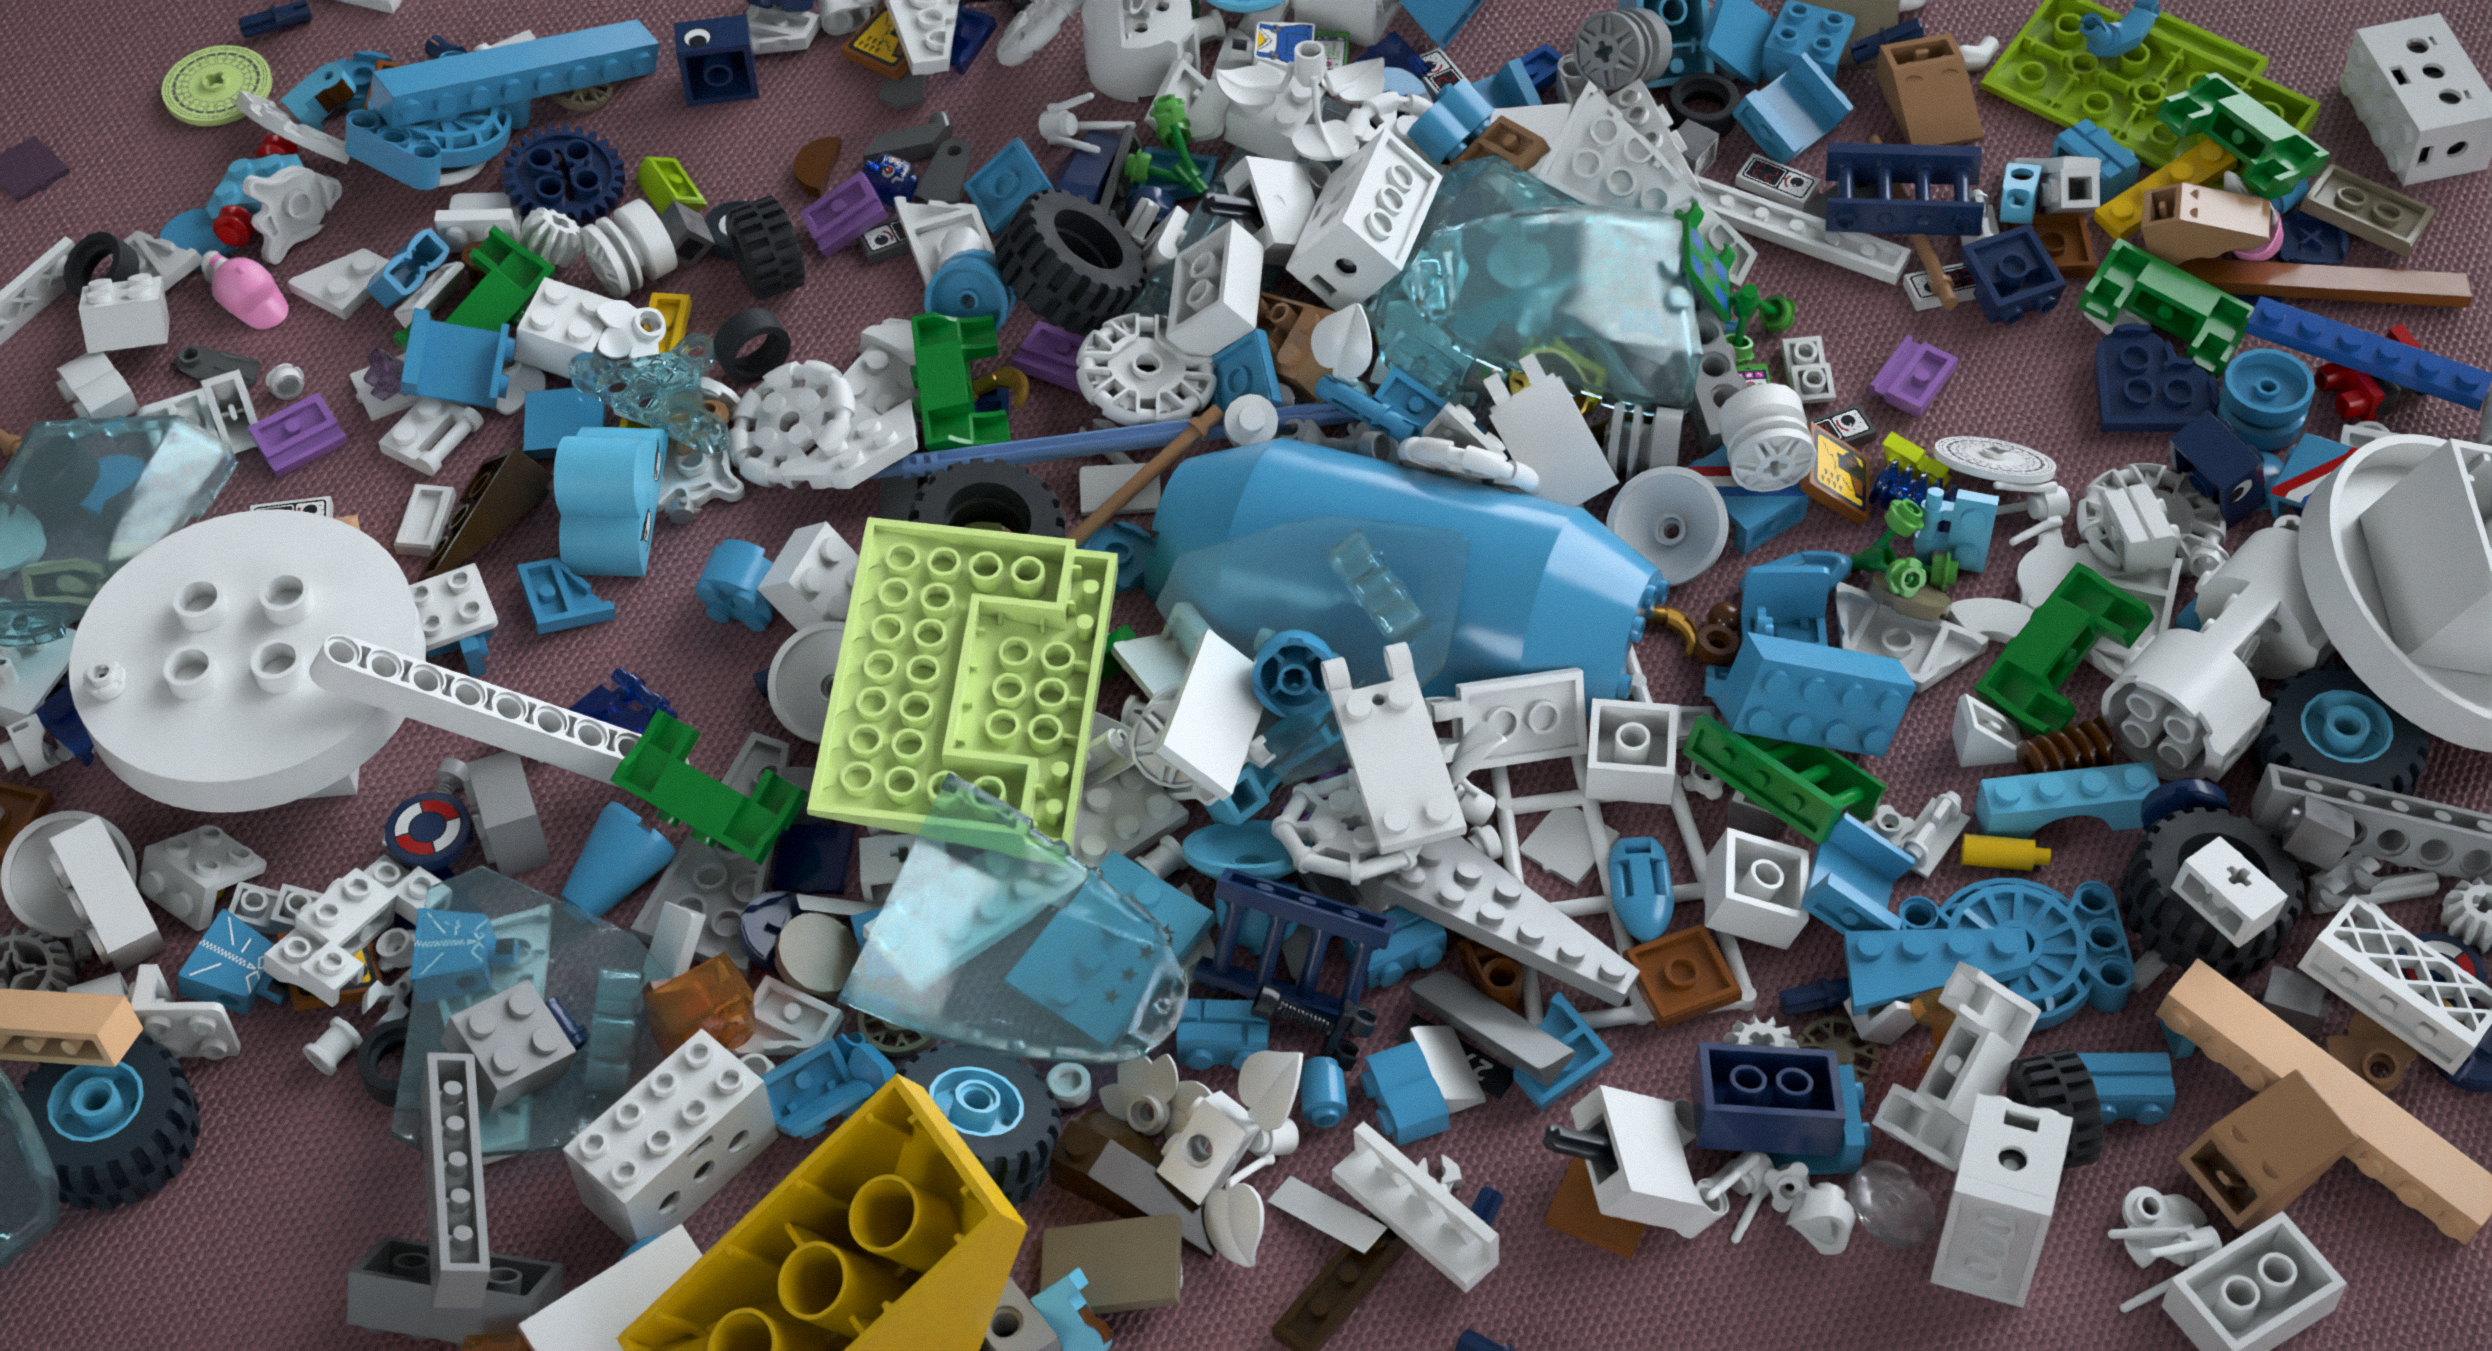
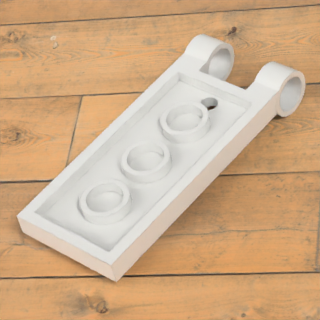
(1395, 754)

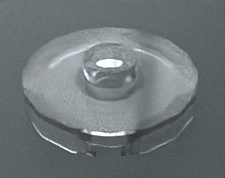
(1891, 1204)

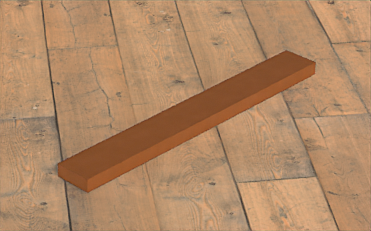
(2332, 282)

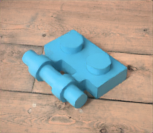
(1970, 528)

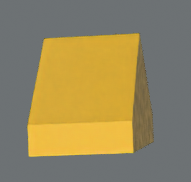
(863, 1247)

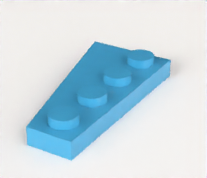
(1907, 963)

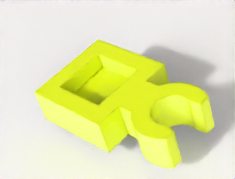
(1910, 454)

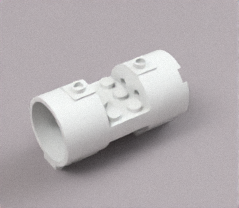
(1135, 43)
(2193, 694)

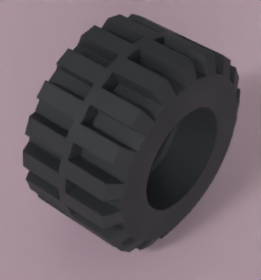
(765, 247)
(2064, 1085)

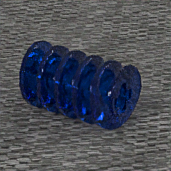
(1896, 486)

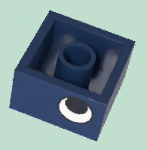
(716, 60)
(2220, 466)

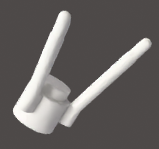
(1059, 124)
(2047, 504)
(1744, 1177)
(2189, 1248)

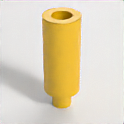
(2002, 852)

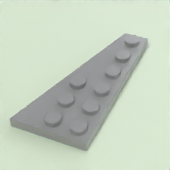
(718, 879)
(1489, 905)

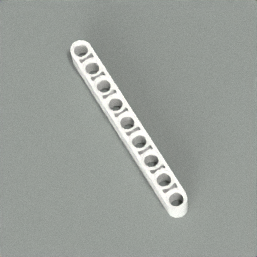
(471, 707)

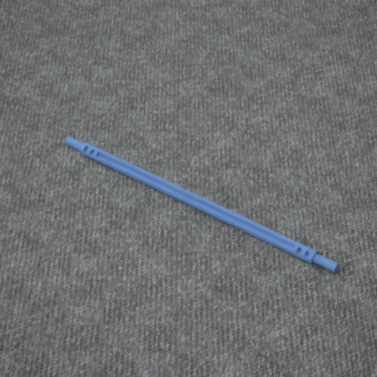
(1091, 442)

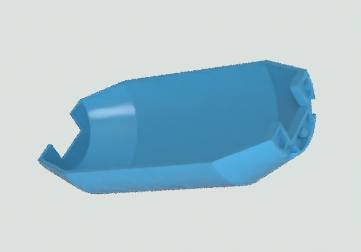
(1540, 576)

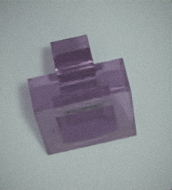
(384, 374)

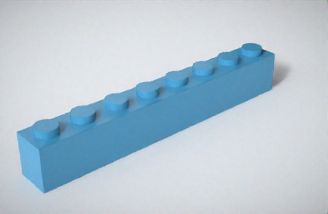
(513, 73)

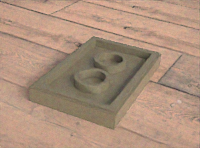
(1868, 17)
(2367, 209)
(1124, 1260)

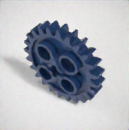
(589, 166)

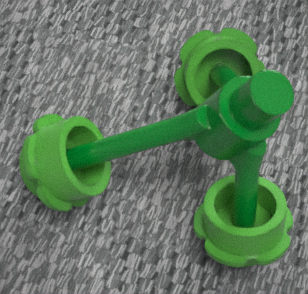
(1174, 134)
(1774, 312)
(1907, 574)

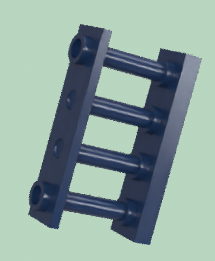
(1909, 165)
(1283, 907)

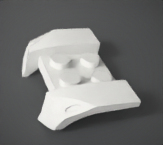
(882, 370)

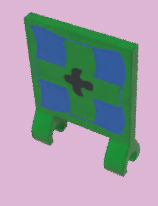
(1703, 266)

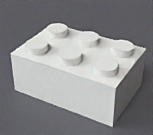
(1215, 291)
(104, 895)
(2254, 1290)

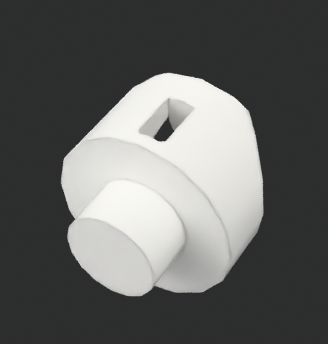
(1250, 420)
(28, 747)
(1823, 1217)

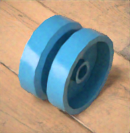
(969, 274)
(2266, 398)

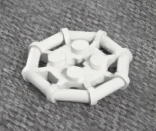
(1337, 850)

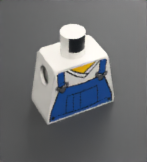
(1272, 43)

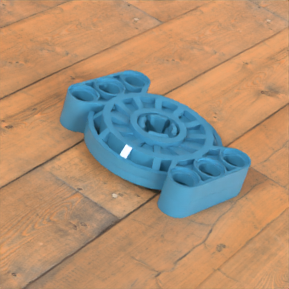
(421, 149)
(2060, 940)

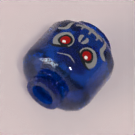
(891, 178)

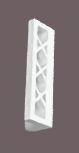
(33, 289)
(1418, 1209)

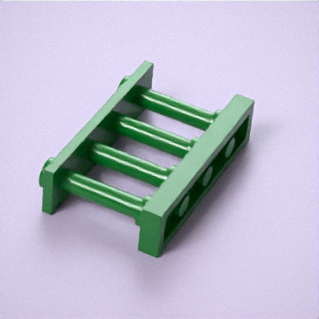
(1790, 779)

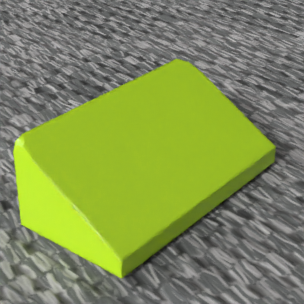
(667, 182)

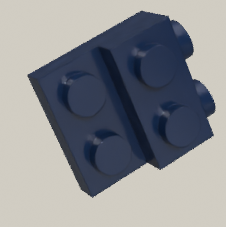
(2012, 275)

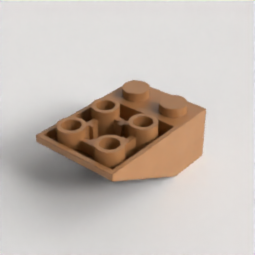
(1929, 91)
(2201, 221)
(1289, 335)
(2268, 1151)

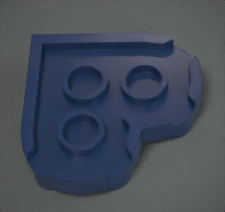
(2146, 385)

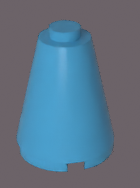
(615, 861)

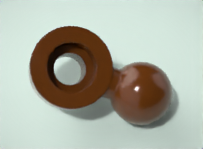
(1718, 641)

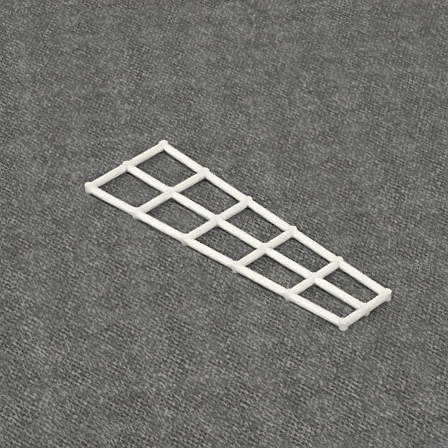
(1508, 807)

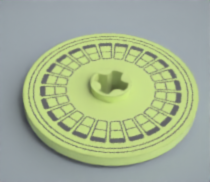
(207, 82)

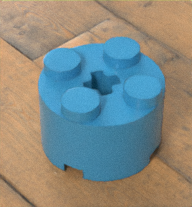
(731, 584)

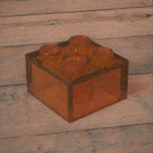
(707, 998)

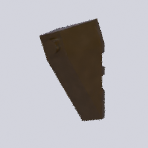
(493, 500)
(1117, 1170)

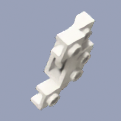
(1653, 122)
(342, 923)
(1970, 1061)

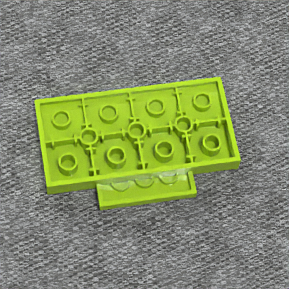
(2062, 81)

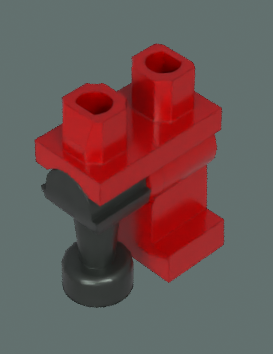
(2363, 393)

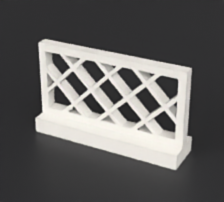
(2390, 997)

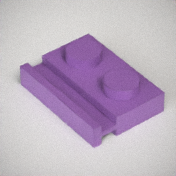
(844, 214)
(1050, 356)
(1913, 376)
(297, 435)

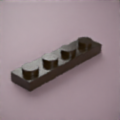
(1336, 1292)

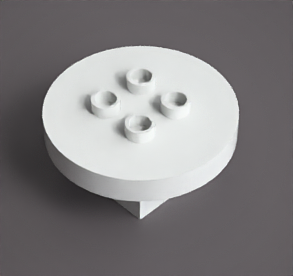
(2404, 577)
(220, 658)

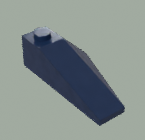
(1085, 171)

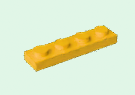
(2197, 166)

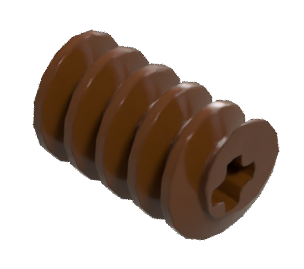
(2067, 749)

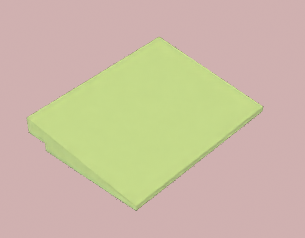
(969, 664)

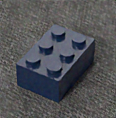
(1767, 1099)

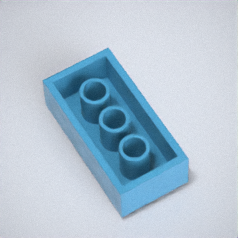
(1815, 695)

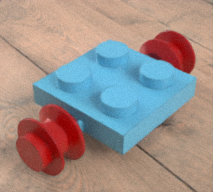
(229, 203)

